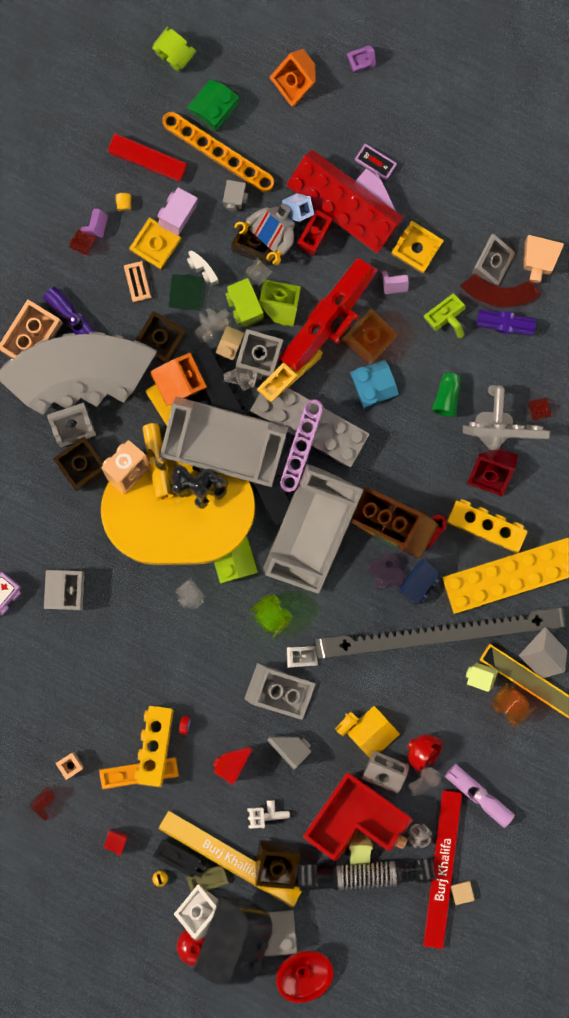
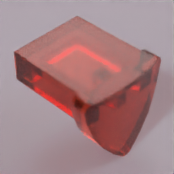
(41, 802)

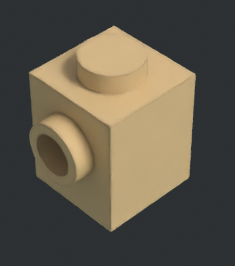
(230, 343)

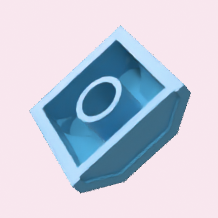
(374, 383)

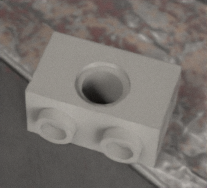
(385, 772)

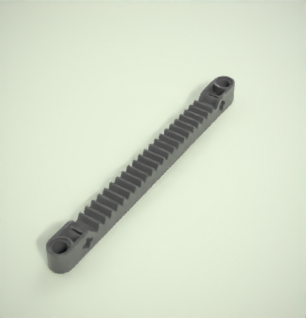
(548, 618)

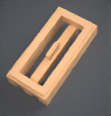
(141, 297)

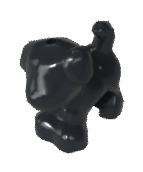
(200, 485)

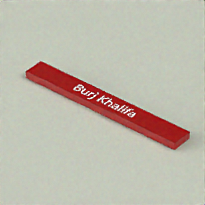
(443, 868)

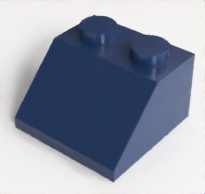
(419, 582)

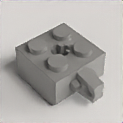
(253, 343)

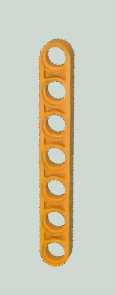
(209, 148)

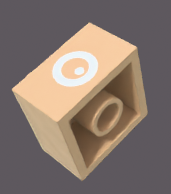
(125, 466)

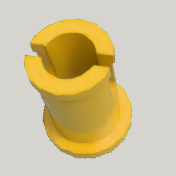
(347, 723)

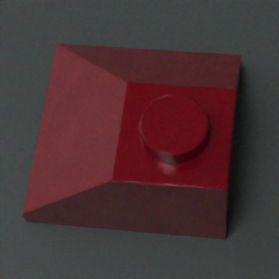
(493, 471)

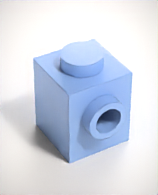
(300, 206)

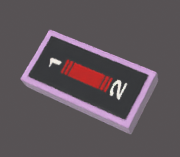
(375, 161)

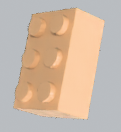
(29, 327)

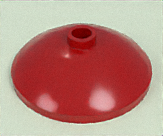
(307, 983)

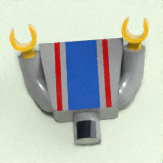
(272, 228)

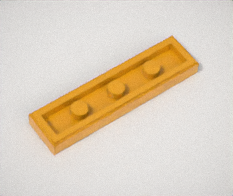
(125, 774)

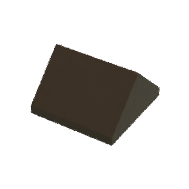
(250, 246)

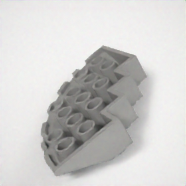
(75, 369)

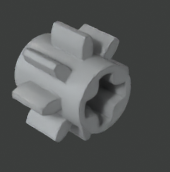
(419, 835)

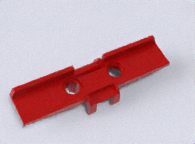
(350, 288)

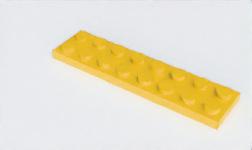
(508, 576)

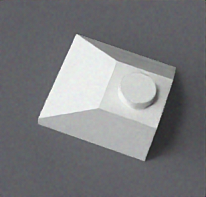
(197, 912)

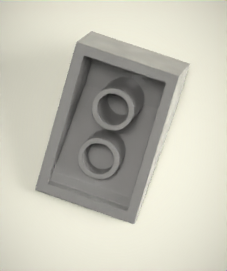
(279, 691)

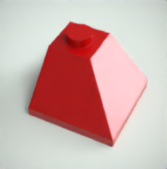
(231, 763)

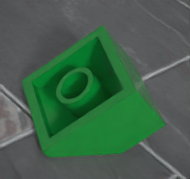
(214, 104)

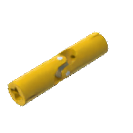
(160, 477)

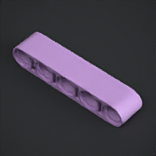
(295, 453)

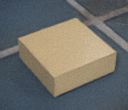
(462, 892)

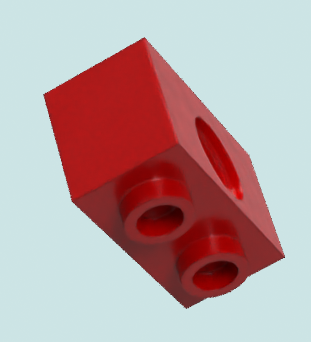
(315, 232)

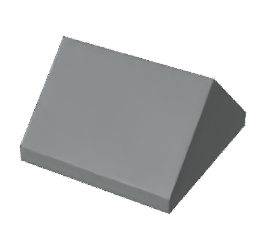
(494, 261)
(545, 655)

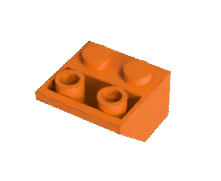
(178, 379)

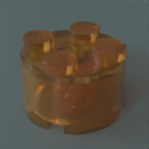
(513, 704)

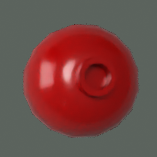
(424, 751)
(188, 948)

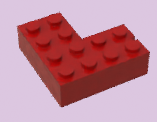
(352, 809)

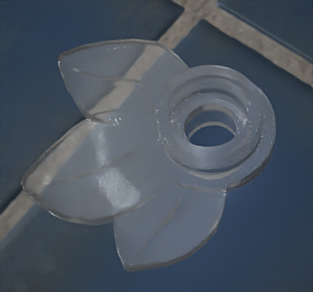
(429, 778)

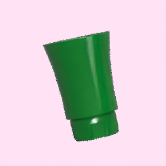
(447, 395)

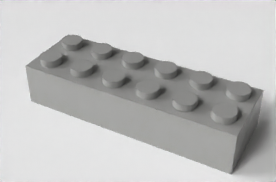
(334, 435)

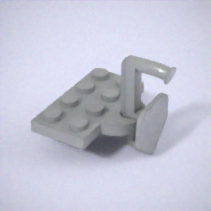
(497, 427)

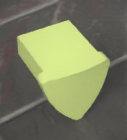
(360, 849)

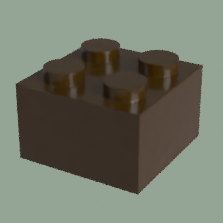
(162, 336)
(80, 464)

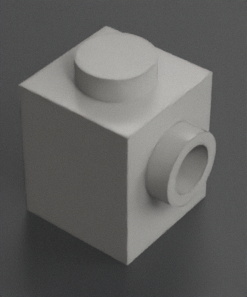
(235, 195)

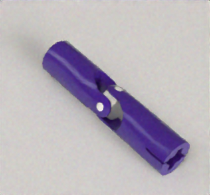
(66, 310)

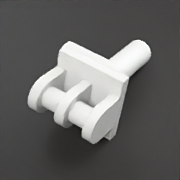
(271, 815)

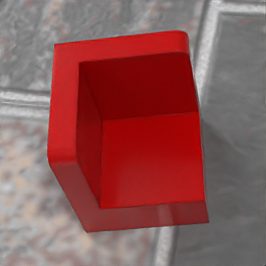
(116, 841)

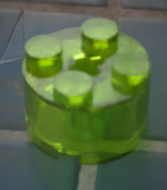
(271, 615)

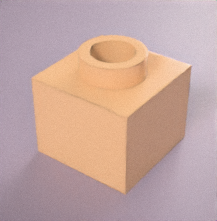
(63, 765)

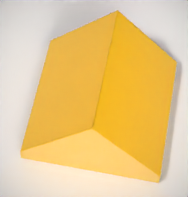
(373, 732)

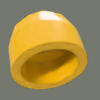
(164, 877)

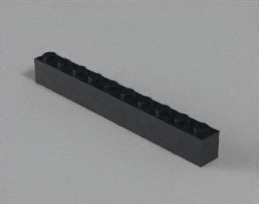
(223, 397)

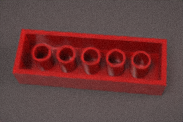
(345, 201)

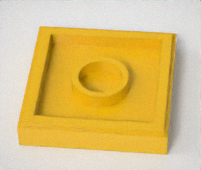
(155, 243)

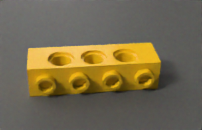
(457, 519)
(155, 777)

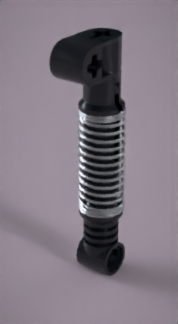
(338, 878)

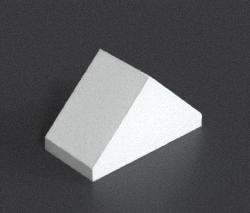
(302, 656)

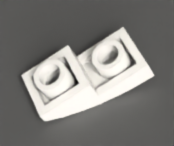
(200, 264)

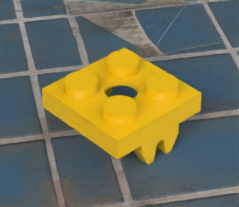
(411, 235)

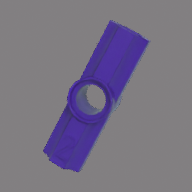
(506, 322)

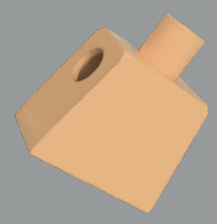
(540, 256)

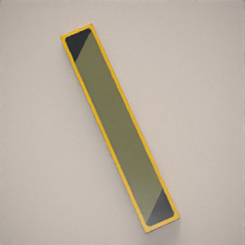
(526, 679)

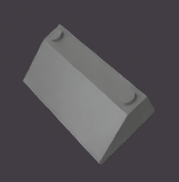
(223, 441)
(312, 529)

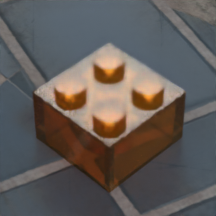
(369, 336)

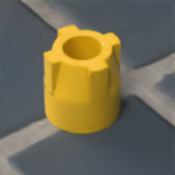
(123, 201)

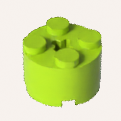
(174, 48)

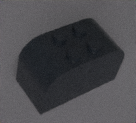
(234, 942)

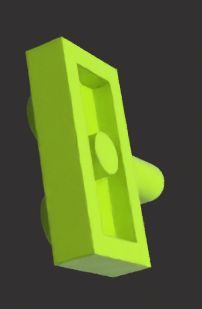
(446, 312)

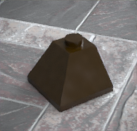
(276, 865)

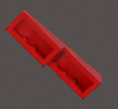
(147, 158)

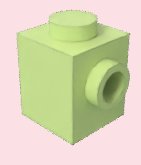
(481, 676)

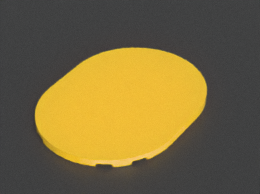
(176, 528)

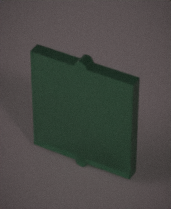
(185, 292)

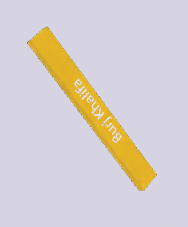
(222, 855)

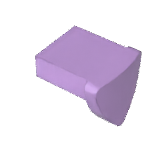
(394, 284)

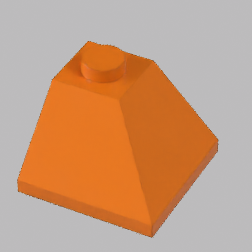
(294, 76)

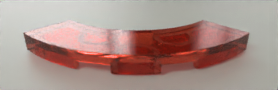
(499, 296)

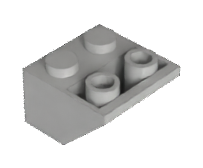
(64, 590)

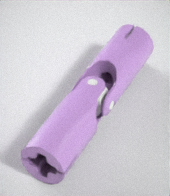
(489, 803)

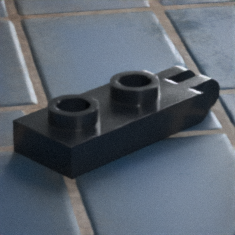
(179, 858)

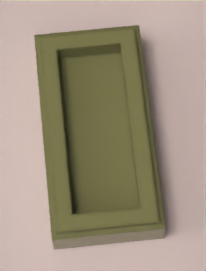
(211, 878)

